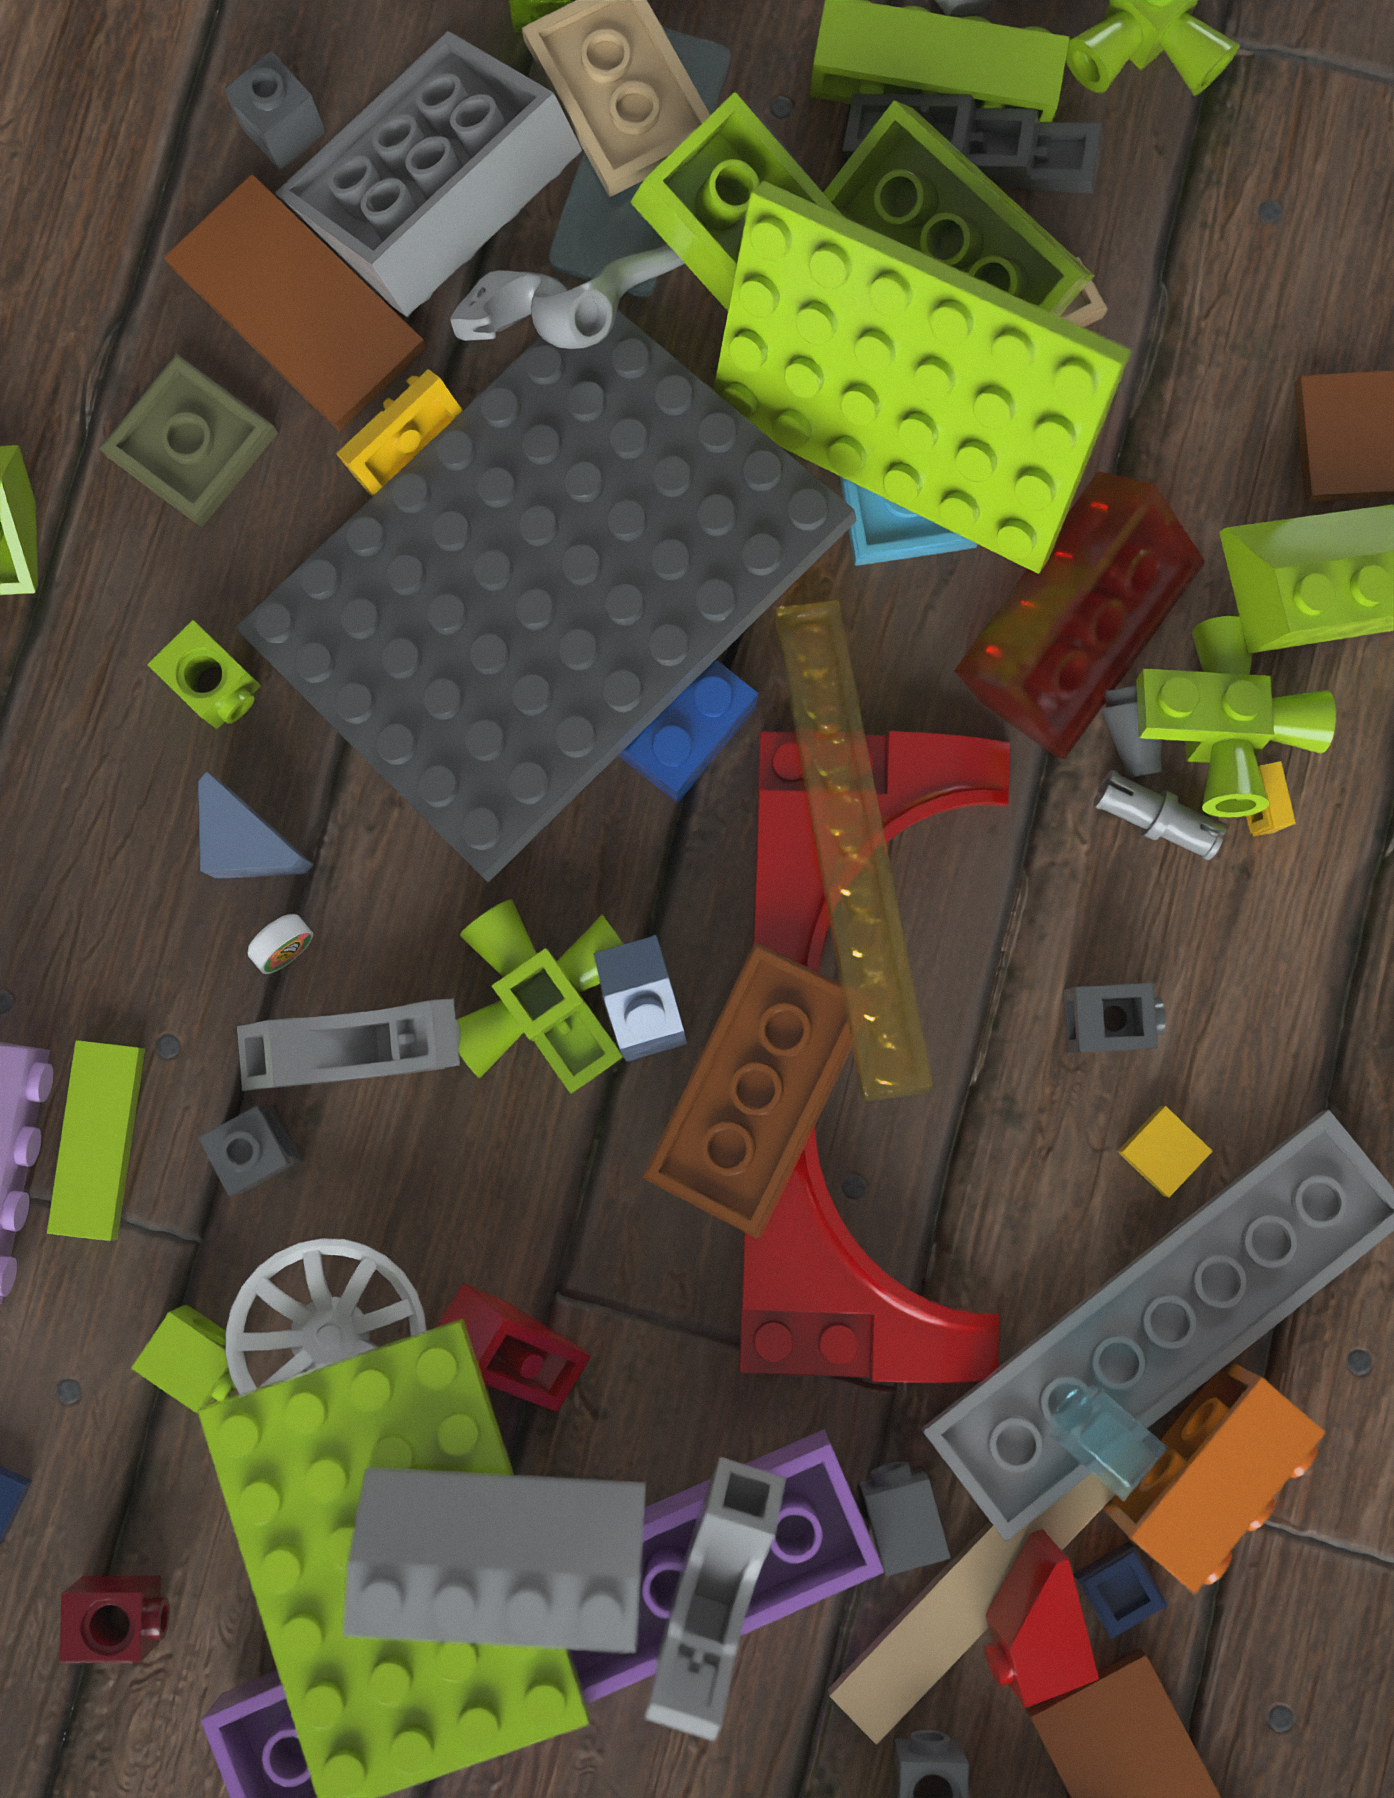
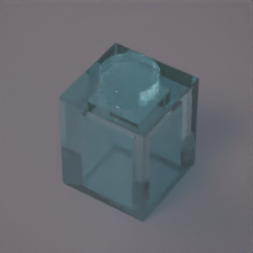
(1106, 1439)

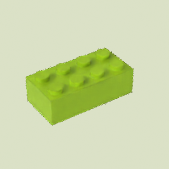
(705, 188)
(936, 201)

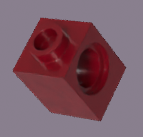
(90, 1637)

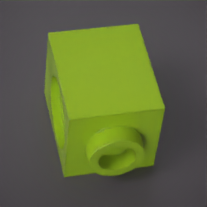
(187, 658)
(188, 1359)

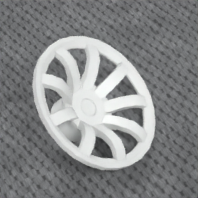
(328, 1325)

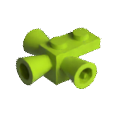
(1140, 33)
(1229, 717)
(538, 999)

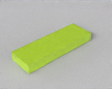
(96, 1141)

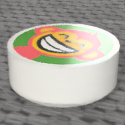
(279, 943)

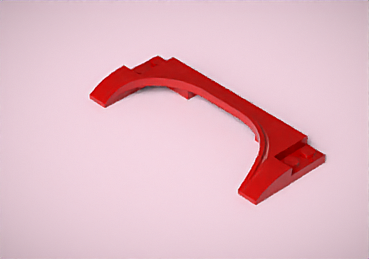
(806, 1284)

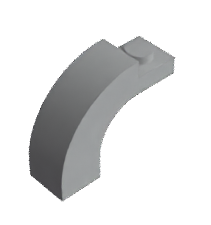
(349, 1046)
(713, 1598)

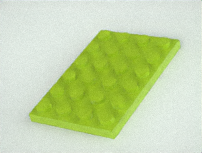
(913, 376)
(293, 1479)

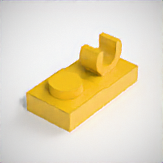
(399, 431)

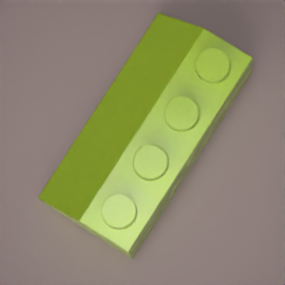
(1313, 577)

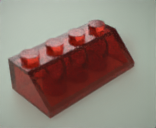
(1084, 615)

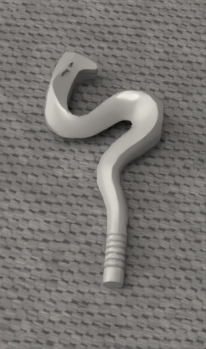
(560, 315)

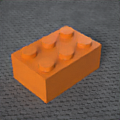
(1218, 1475)

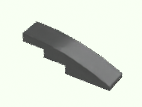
(1001, 142)

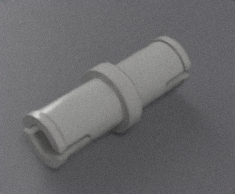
(1160, 815)

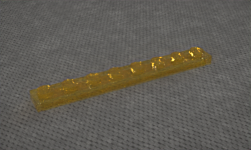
(852, 854)

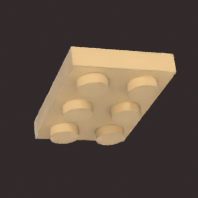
(617, 85)

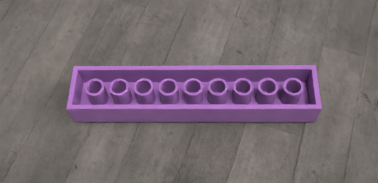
(814, 1554)

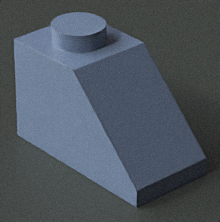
(639, 998)

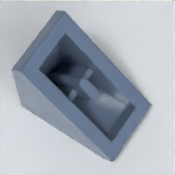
(238, 840)

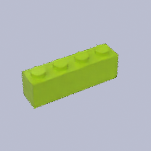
(920, 52)

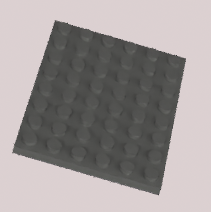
(544, 584)

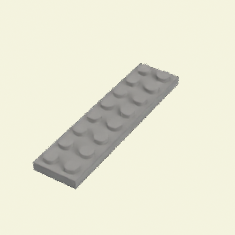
(1169, 1316)

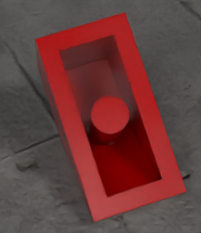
(517, 1350)
(1039, 1626)

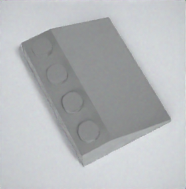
(432, 170)

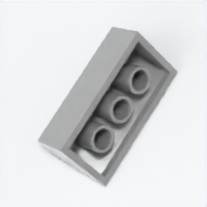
(496, 1560)

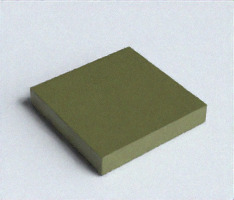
(189, 440)

